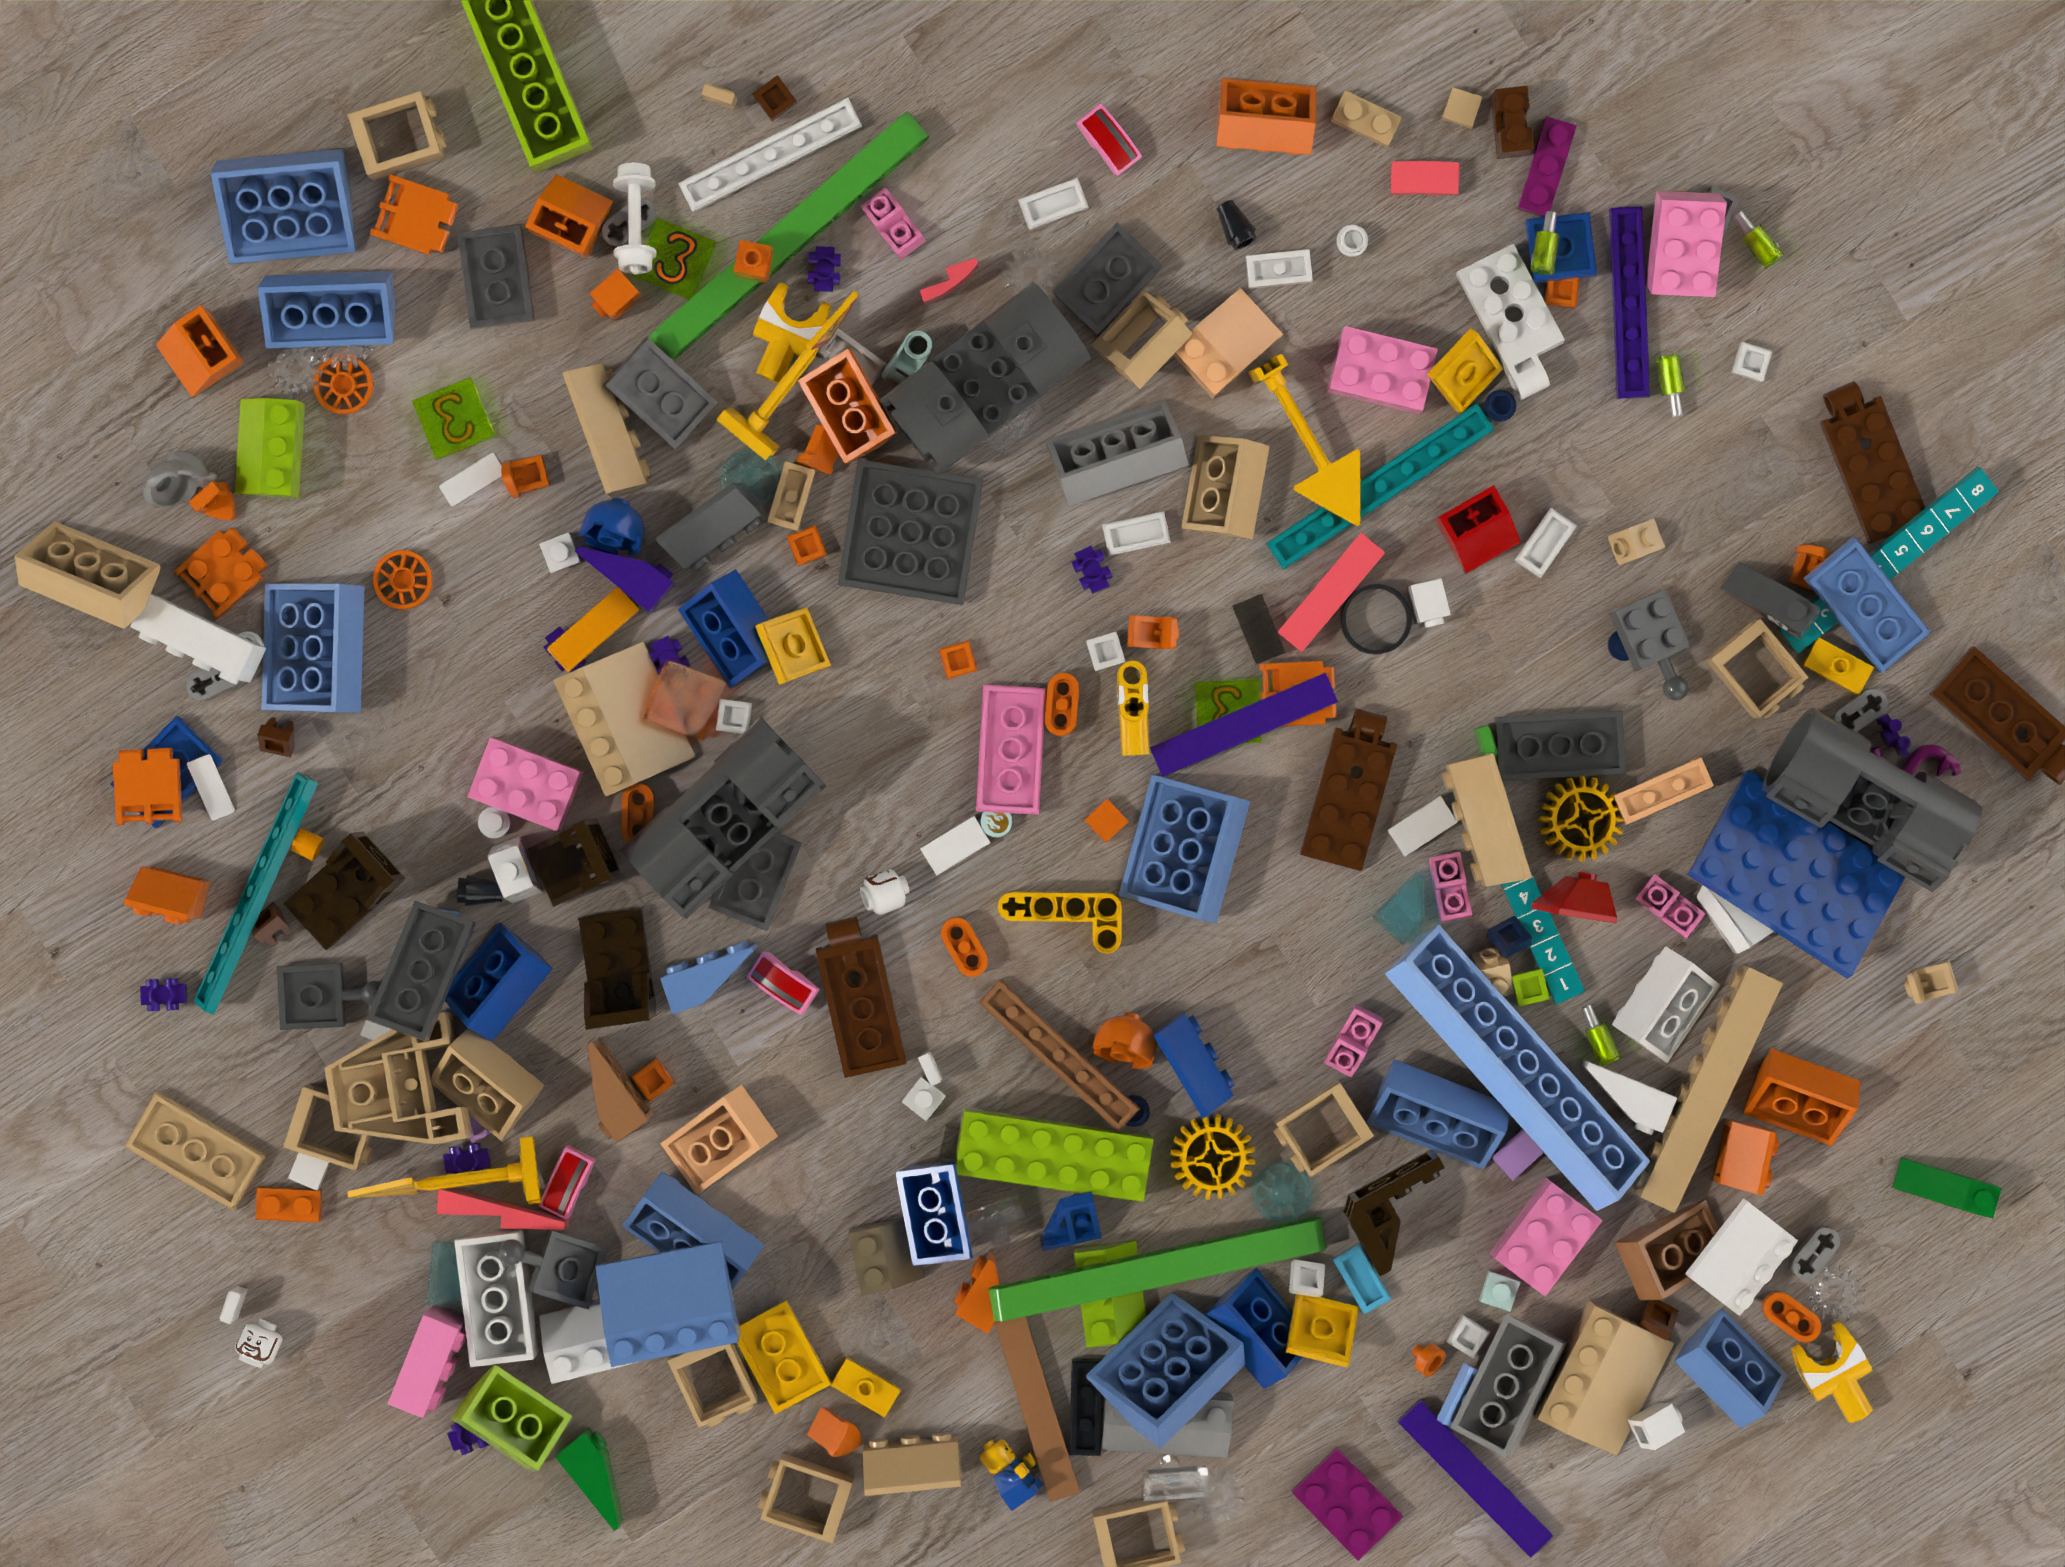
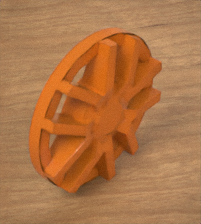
(344, 385)
(402, 579)

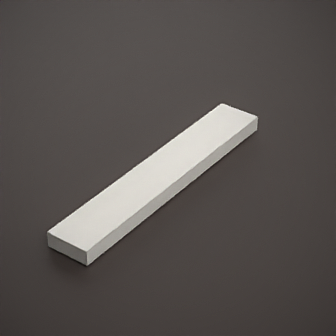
(770, 155)

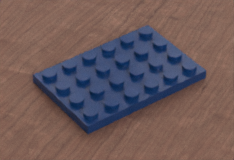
(1796, 877)

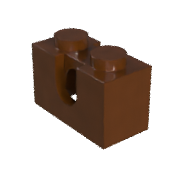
(1517, 136)

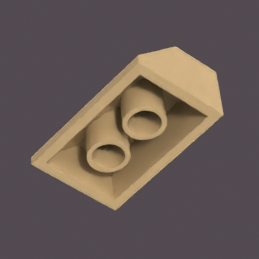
(1225, 486)
(487, 1082)
(911, 1464)

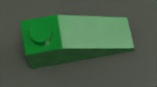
(1947, 1188)
(591, 1469)

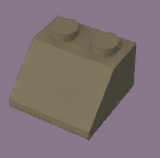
(883, 1256)

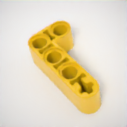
(1059, 913)

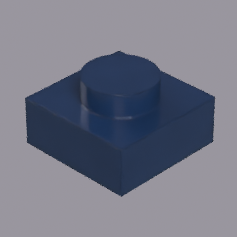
(1509, 937)

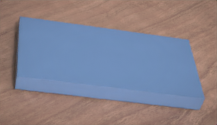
(1867, 605)

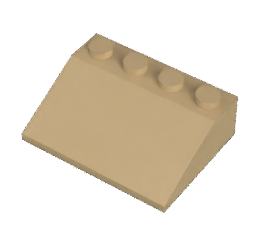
(608, 711)
(1486, 820)
(1602, 1378)

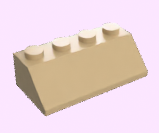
(606, 431)
(87, 574)

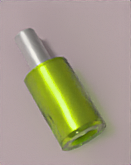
(1758, 241)
(1545, 247)
(1671, 381)
(1600, 1038)

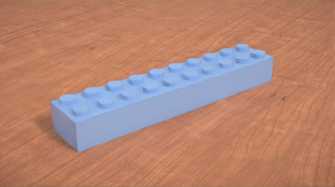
(1518, 1068)

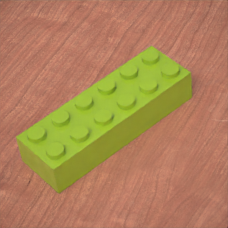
(529, 81)
(1053, 1154)

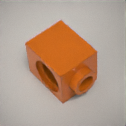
(753, 261)
(614, 295)

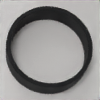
(1408, 618)

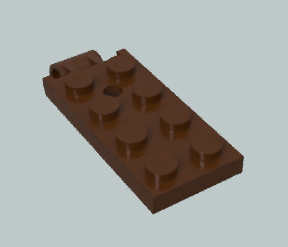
(1875, 476)
(1994, 710)
(1348, 805)
(863, 1011)

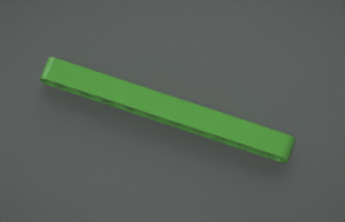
(793, 233)
(1156, 1269)

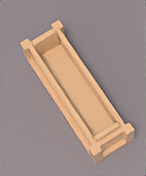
(1663, 790)

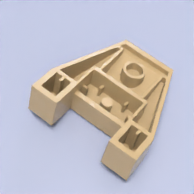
(389, 1090)

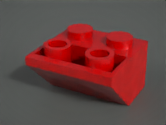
(1478, 529)

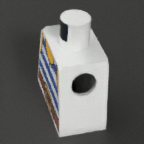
(514, 870)

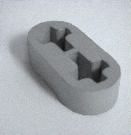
(621, 218)
(212, 690)
(1857, 702)
(1808, 1248)

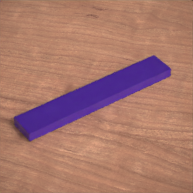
(1629, 302)
(1244, 724)
(1475, 1478)

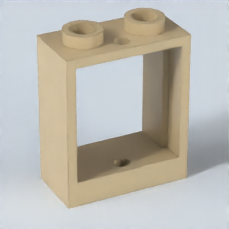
(366, 146)
(1129, 328)
(1738, 642)
(299, 1125)
(1299, 1159)
(716, 1412)
(796, 1523)
(1158, 1559)

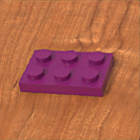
(1347, 1503)

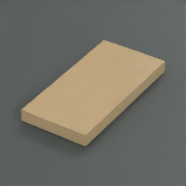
(195, 1150)

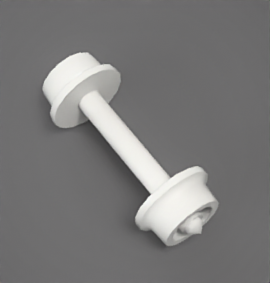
(634, 179)

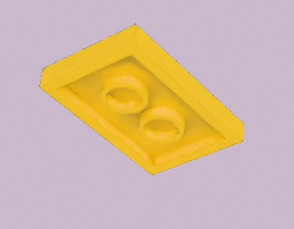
(781, 1357)

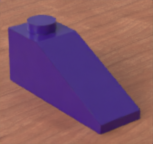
(637, 578)

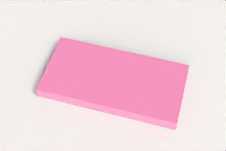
(1011, 749)

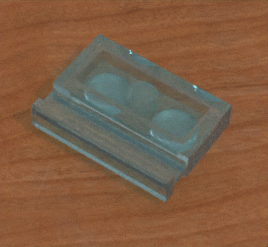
(443, 1277)

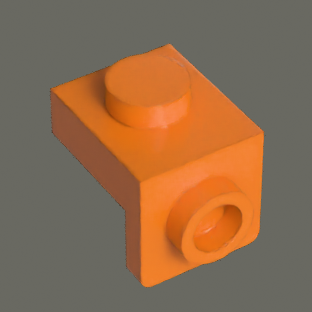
(1152, 632)

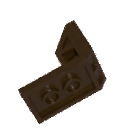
(574, 861)
(344, 889)
(617, 970)
(1380, 1231)

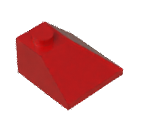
(1579, 898)

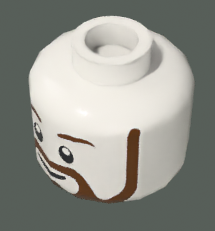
(884, 891)
(258, 1343)

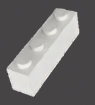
(198, 638)

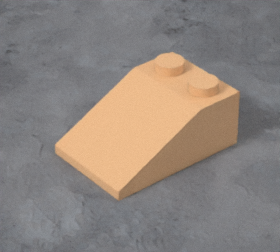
(1227, 343)
(719, 1139)

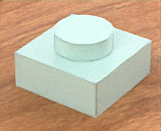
(1499, 1291)

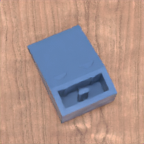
(695, 984)

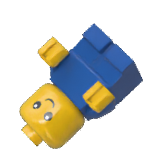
(1011, 1475)

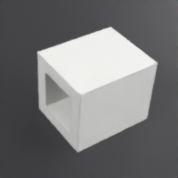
(1429, 602)
(1657, 1425)

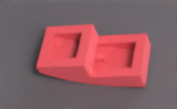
(1425, 177)
(957, 275)

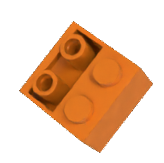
(569, 216)
(199, 350)
(168, 894)
(1745, 1156)
(973, 1299)

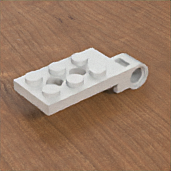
(1519, 341)

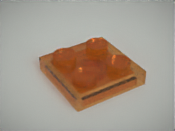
(684, 700)

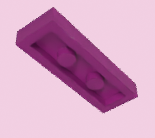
(1546, 166)

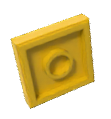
(1465, 371)
(793, 645)
(1322, 1329)

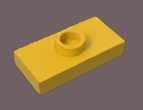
(1837, 666)
(865, 1387)

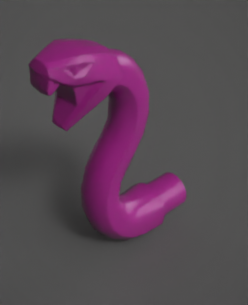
(1946, 760)

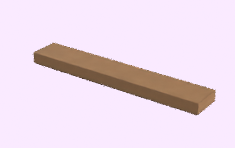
(1059, 1055)
(1037, 1408)

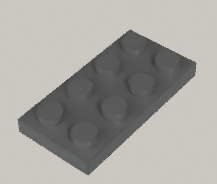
(1560, 745)
(421, 971)

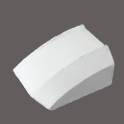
(1733, 924)

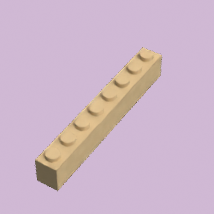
(1708, 1087)

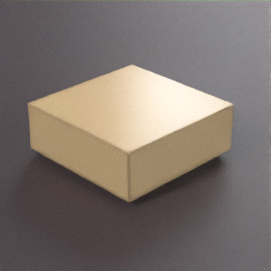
(719, 96)
(1461, 108)

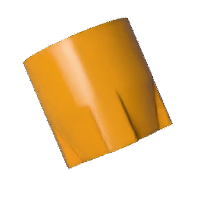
(307, 844)

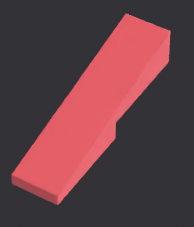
(1331, 592)
(513, 1216)

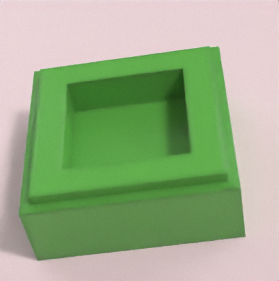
(1485, 740)

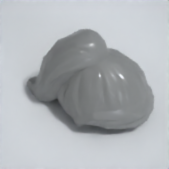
(176, 480)

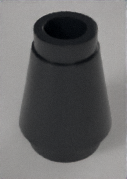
(1236, 226)
(477, 891)

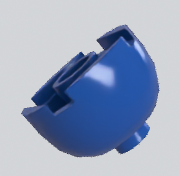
(613, 526)

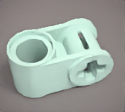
(906, 360)

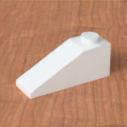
(1638, 1101)

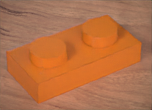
(288, 1204)

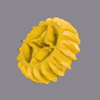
(1575, 806)
(1198, 1158)

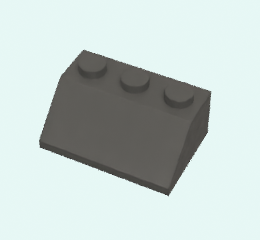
(712, 526)

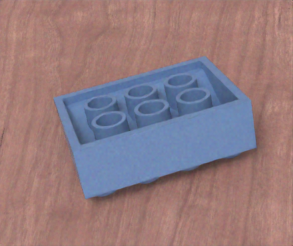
(284, 206)
(313, 647)
(1184, 849)
(667, 1304)
(1167, 1369)

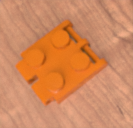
(415, 216)
(222, 571)
(1291, 674)
(147, 785)

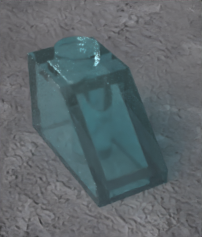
(1404, 911)

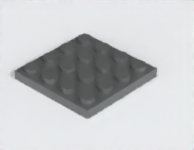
(910, 532)

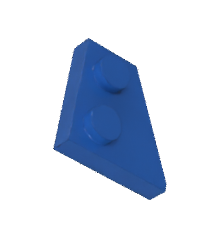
(1071, 1222)

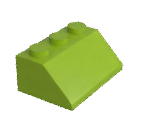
(269, 447)
(1111, 1318)
(512, 1418)

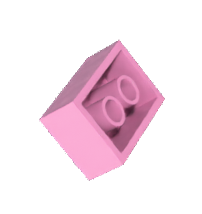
(1686, 243)
(1382, 370)
(525, 784)
(1545, 1237)
(429, 1362)

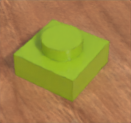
(1529, 987)

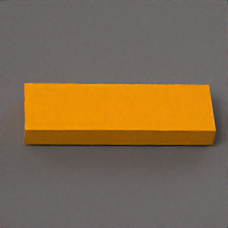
(593, 629)

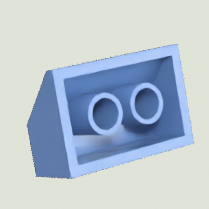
(1731, 1369)

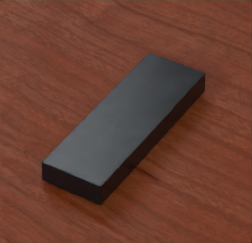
(1084, 1410)

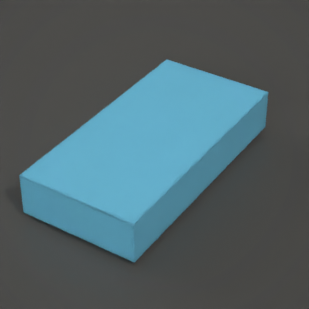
(1361, 1278)

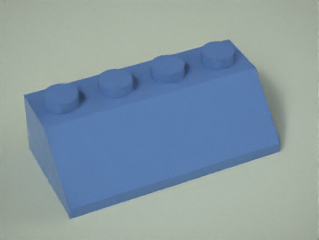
(328, 309)
(1438, 1114)
(675, 1219)

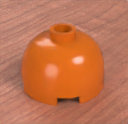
(1126, 1040)

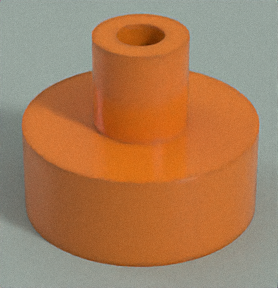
(1428, 1359)

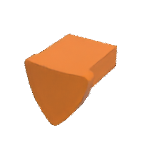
(820, 452)
(524, 475)
(215, 501)
(1807, 560)
(834, 1433)

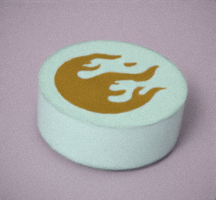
(996, 823)

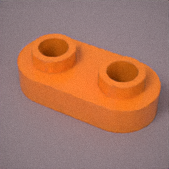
(1061, 704)
(636, 814)
(964, 946)
(1790, 1315)

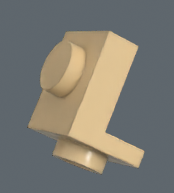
(1636, 542)
(1495, 969)
(1931, 982)

